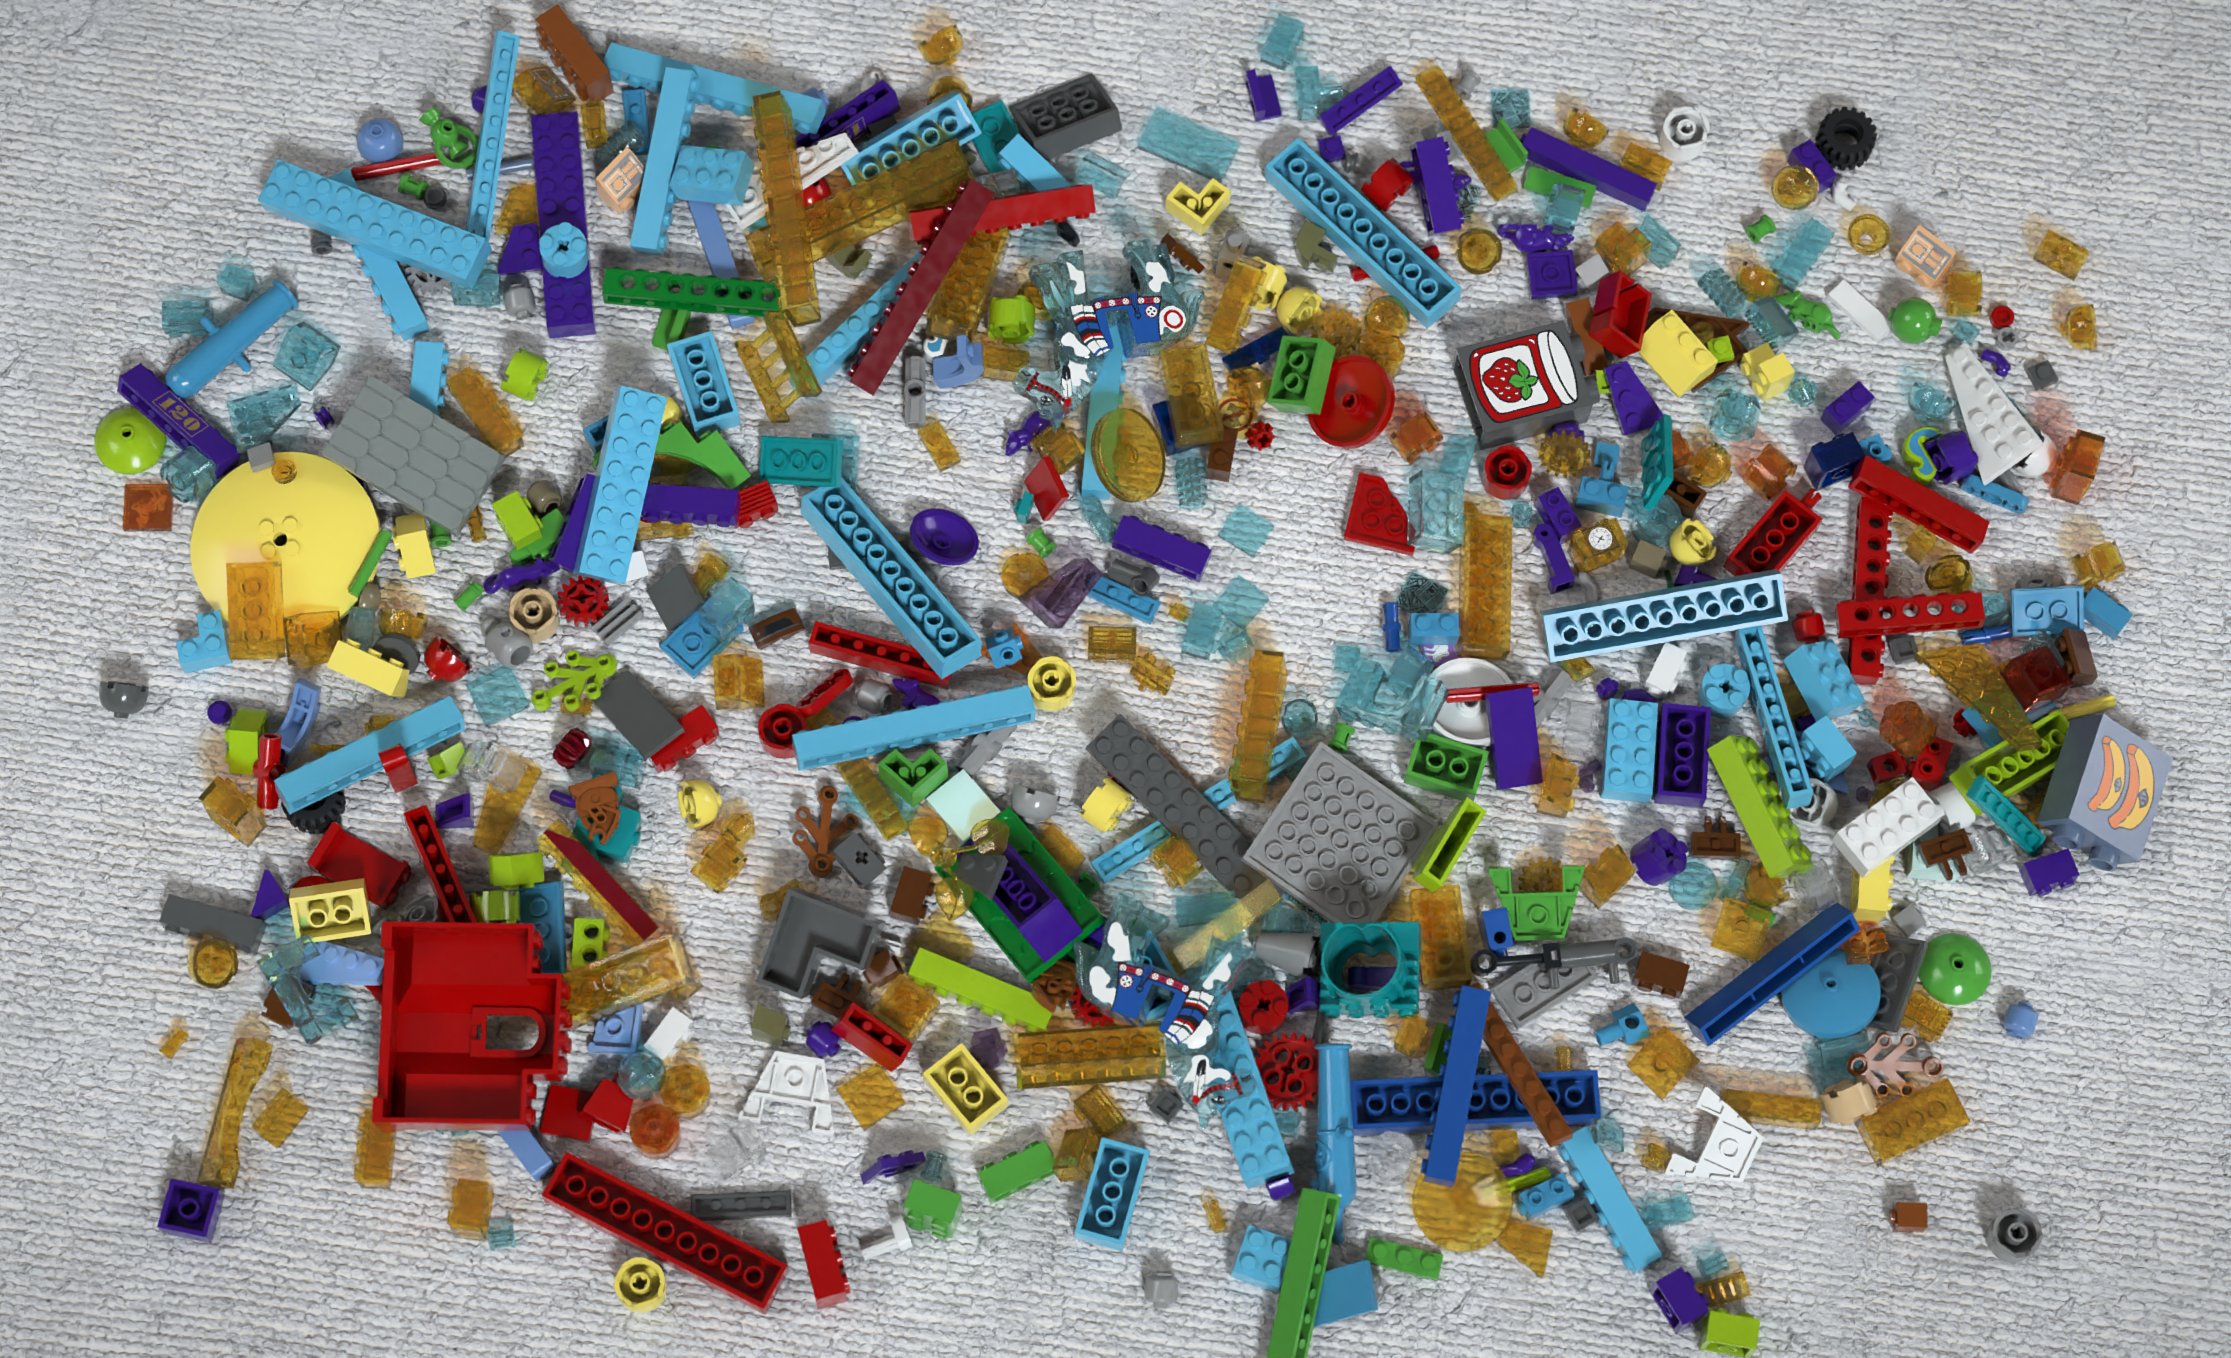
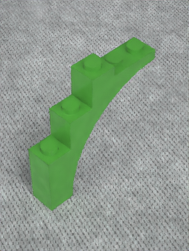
(710, 454)

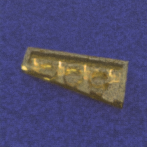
(502, 811)

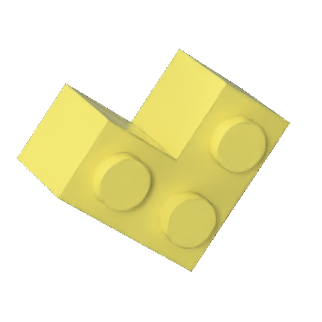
(1200, 209)
(1766, 371)
(413, 540)

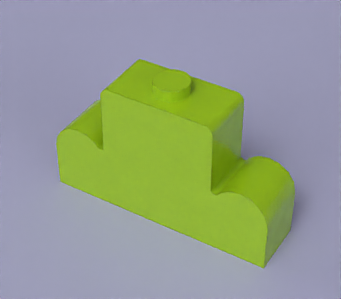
(1447, 845)

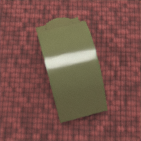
(1309, 248)
(850, 261)

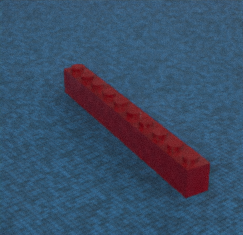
(919, 286)

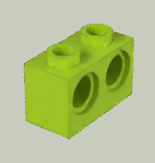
(583, 945)

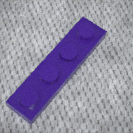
(1360, 100)

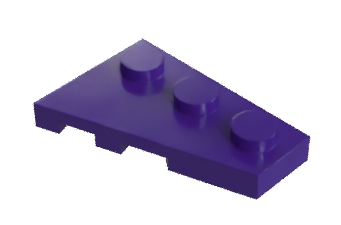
(1630, 399)

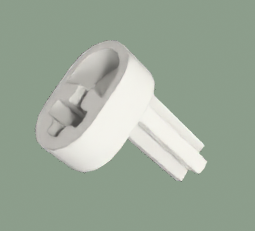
(900, 1239)

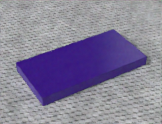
(1514, 738)

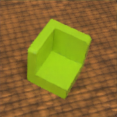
(446, 760)

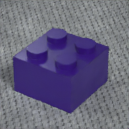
(191, 1211)
(1679, 1300)

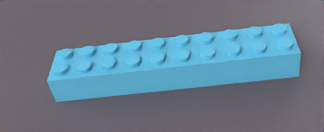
(375, 224)
(1362, 233)
(891, 578)
(1664, 615)

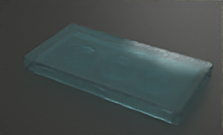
(1188, 145)

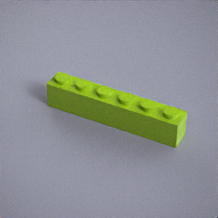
(978, 990)

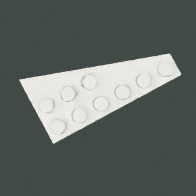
(1992, 421)

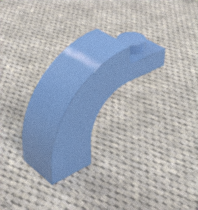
(959, 368)
(299, 720)

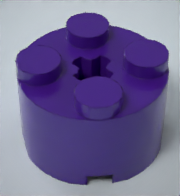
(1951, 456)
(1659, 857)

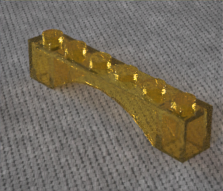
(221, 1157)

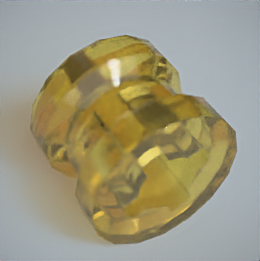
(1655, 1158)

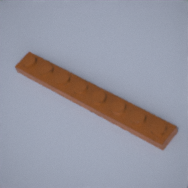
(1524, 1079)

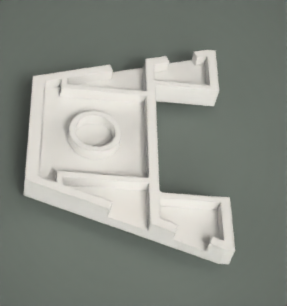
(793, 1081)
(1727, 1149)

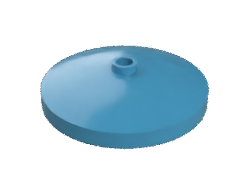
(1833, 997)

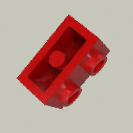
(1930, 764)

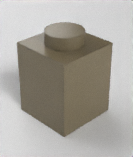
(1648, 559)

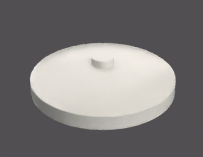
(1466, 720)

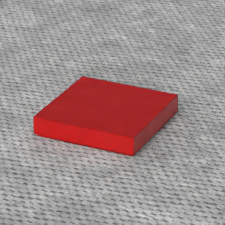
(1047, 488)
(561, 1114)

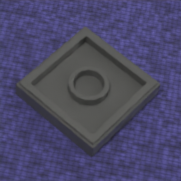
(675, 597)

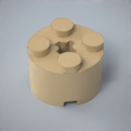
(540, 604)
(1848, 1100)

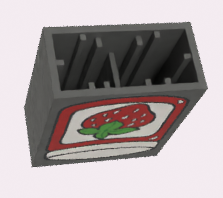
(1524, 384)

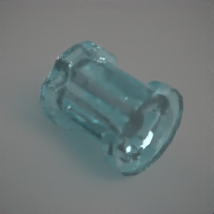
(1519, 508)
(933, 1166)
(502, 1238)
(1713, 1265)

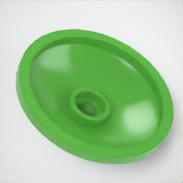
(1954, 984)

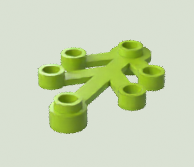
(575, 679)

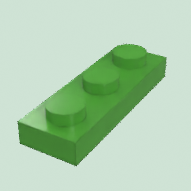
(1404, 1259)

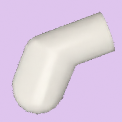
(871, 79)
(1840, 195)

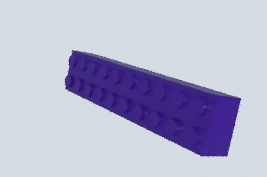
(560, 200)

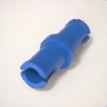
(1391, 627)
(1986, 634)

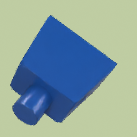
(1492, 924)

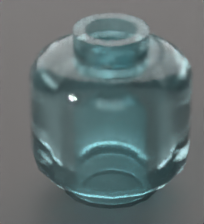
(1236, 645)

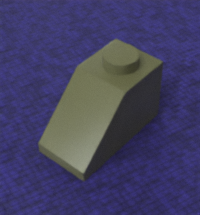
(769, 1026)

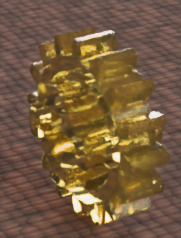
(1333, 323)
(1564, 454)
(1535, 880)

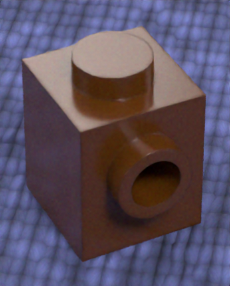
(883, 968)

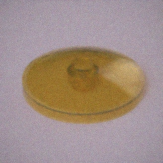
(1128, 455)
(1470, 1212)

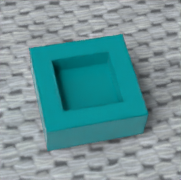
(1024, 506)

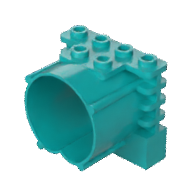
(1343, 940)

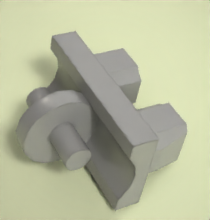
(1439, 130)

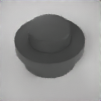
(435, 198)

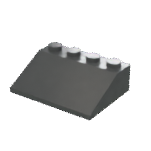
(1067, 117)

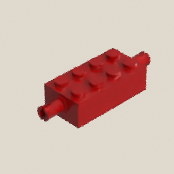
(1776, 535)

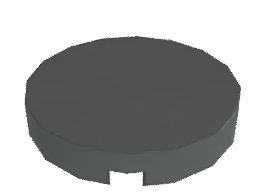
(399, 648)

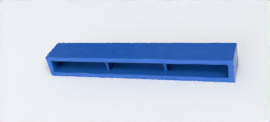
(1772, 973)
(1456, 1087)

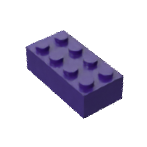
(1436, 186)
(1682, 755)

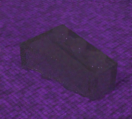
(1061, 592)

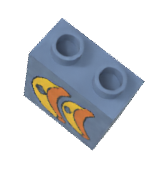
(2104, 791)

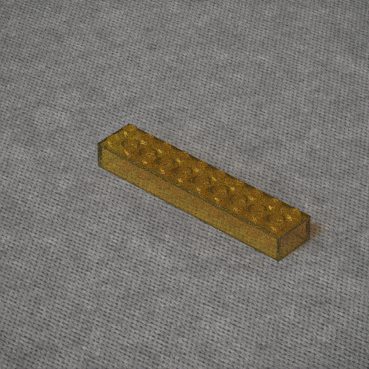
(873, 204)
(786, 209)

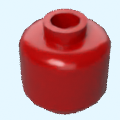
(1808, 627)

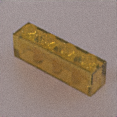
(1235, 304)
(485, 413)
(1774, 1108)

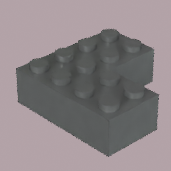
(806, 932)

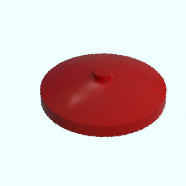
(1355, 403)

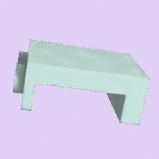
(961, 804)

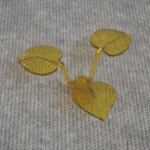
(928, 837)

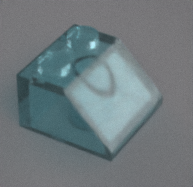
(306, 355)
(627, 764)

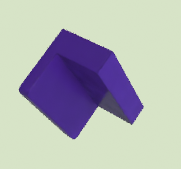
(1262, 96)

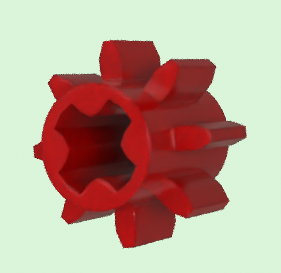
(1259, 435)
(1962, 725)

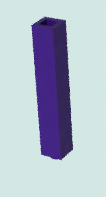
(1588, 168)

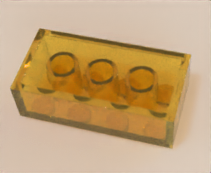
(1190, 395)
(255, 610)
(1443, 940)
(1912, 1122)

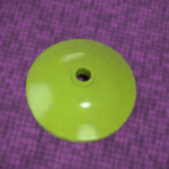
(131, 453)

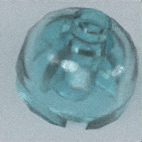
(1929, 403)
(640, 1075)

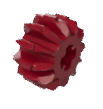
(572, 748)

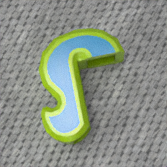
(1916, 455)

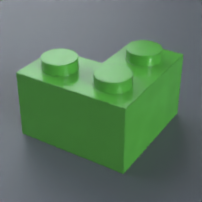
(915, 779)

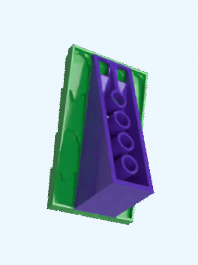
(1035, 905)

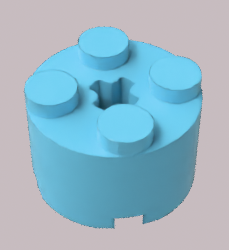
(564, 250)
(1732, 680)

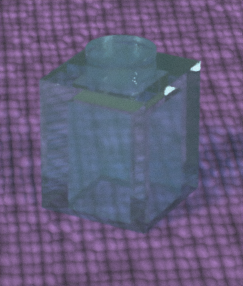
(236, 282)

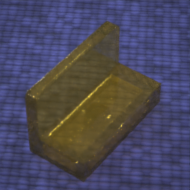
(279, 1118)

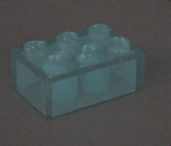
(1435, 511)

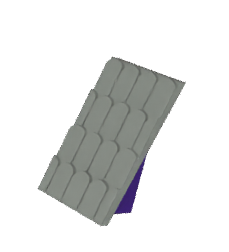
(413, 455)

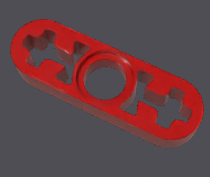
(825, 693)

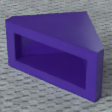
(455, 812)
(269, 898)
(1303, 995)

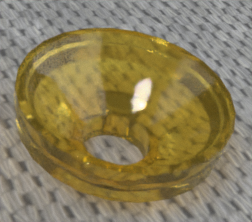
(1872, 226)

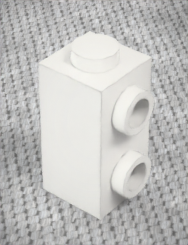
(1664, 671)
(670, 1035)

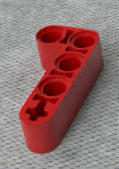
(397, 768)

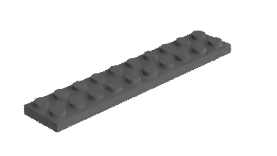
(1176, 805)

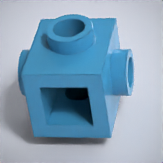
(1875, 448)
(1004, 647)

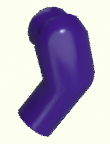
(1638, 695)
(1520, 1166)

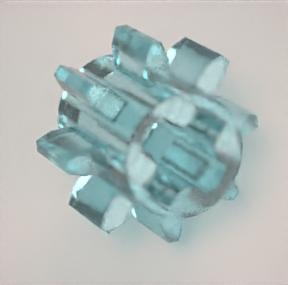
(1803, 392)

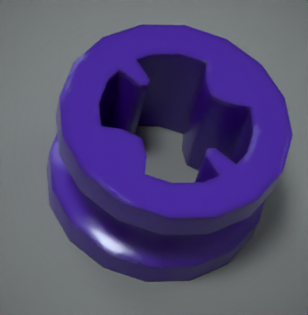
(323, 417)

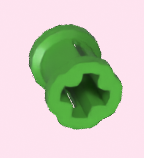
(412, 186)
(1760, 229)
(440, 536)
(1041, 543)
(1341, 737)

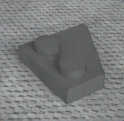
(981, 872)

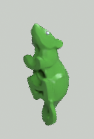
(1814, 314)

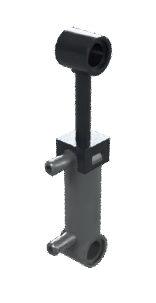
(1560, 956)

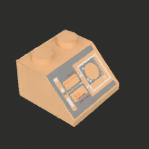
(621, 181)
(1925, 258)

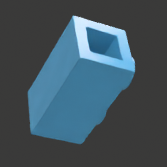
(2105, 613)
(1544, 1197)

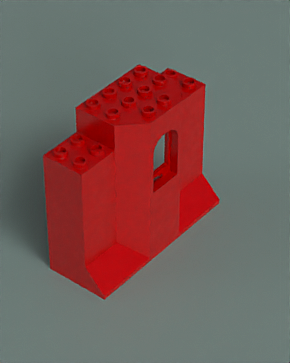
(434, 996)

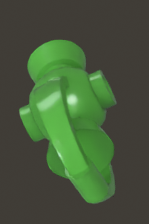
(445, 134)

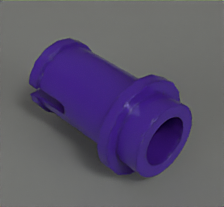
(1805, 722)

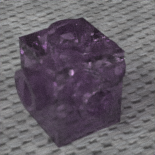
(988, 1048)

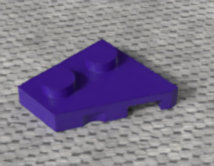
(522, 251)
(892, 1166)

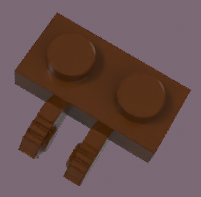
(1178, 251)
(1715, 845)
(1947, 848)
(834, 1000)

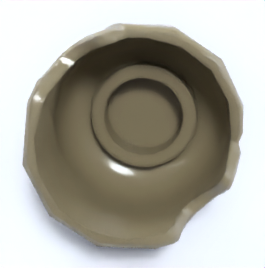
(370, 597)

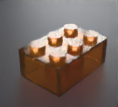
(2076, 466)

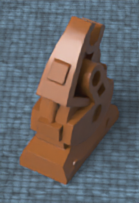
(599, 802)
(1055, 985)

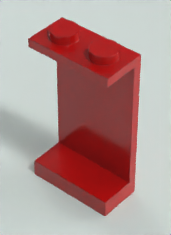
(347, 858)

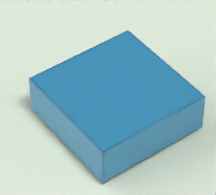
(1606, 452)

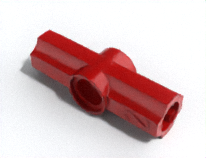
(268, 769)

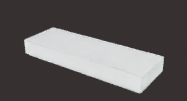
(1860, 311)

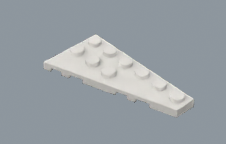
(814, 164)

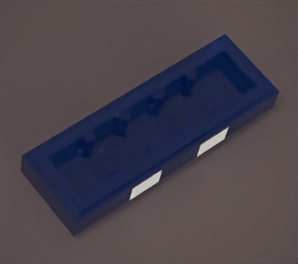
(1256, 351)

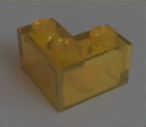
(1623, 249)

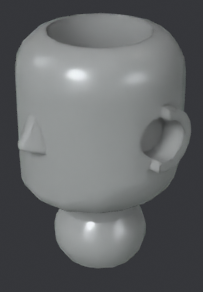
(506, 642)

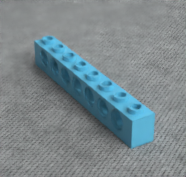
(1774, 717)

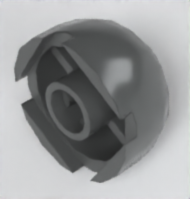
(123, 698)

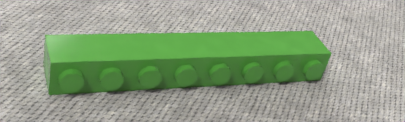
(1304, 1274)

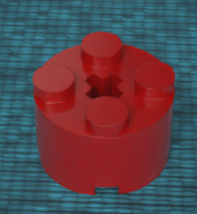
(1388, 183)
(1505, 485)
(774, 721)
(1265, 994)

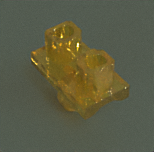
(1151, 676)

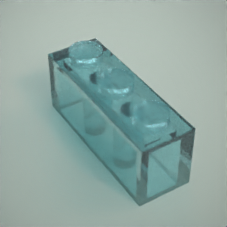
(1801, 253)

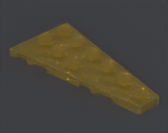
(1981, 687)

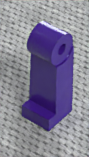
(1554, 557)
(1369, 977)

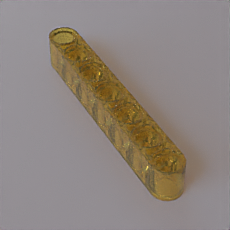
(1466, 133)
(865, 786)

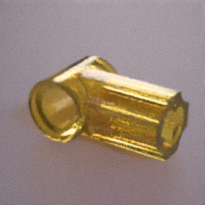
(709, 572)
(776, 898)

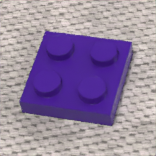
(1551, 274)

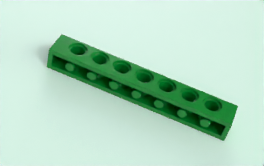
(685, 299)

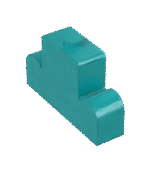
(623, 840)

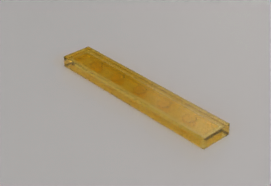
(1224, 926)

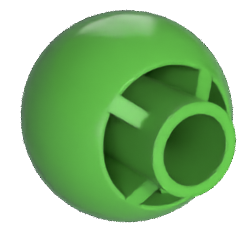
(1914, 320)

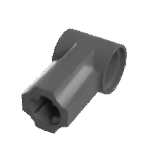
(1139, 579)

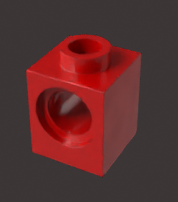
(1878, 772)

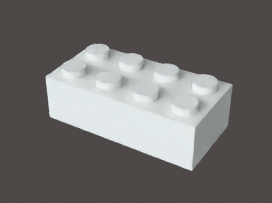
(1887, 827)

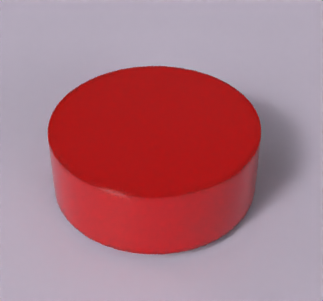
(2001, 317)

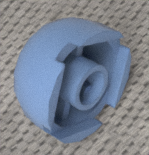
(379, 140)

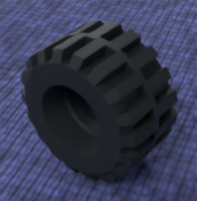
(1847, 122)
(318, 818)

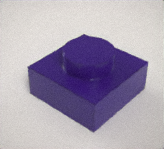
(1331, 149)

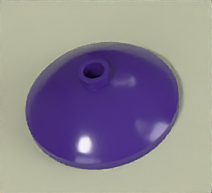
(944, 537)

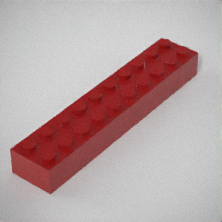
(665, 1233)

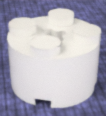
(1684, 133)
(1954, 807)

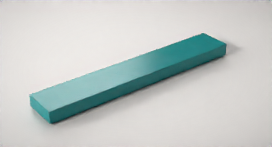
(2005, 816)

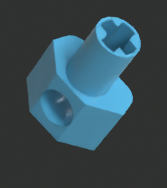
(1619, 1029)

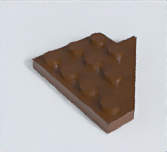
(1721, 328)

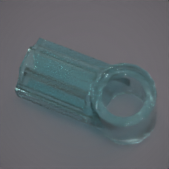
(1098, 520)

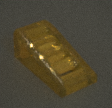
(1720, 1281)

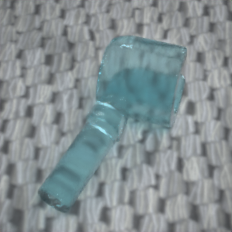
(1869, 722)

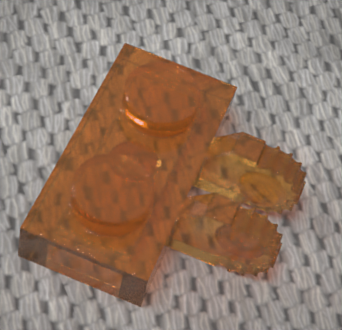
(1861, 945)

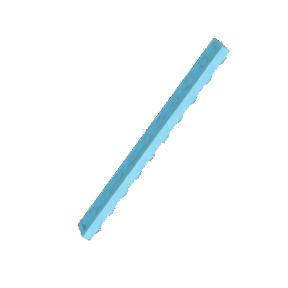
(492, 134)
(1220, 796)

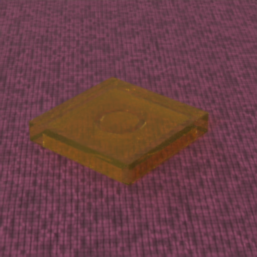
(942, 939)
(870, 1096)

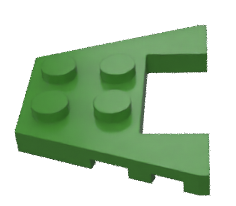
(1538, 913)

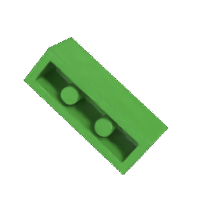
(1016, 1171)

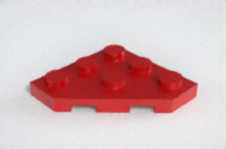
(1377, 517)

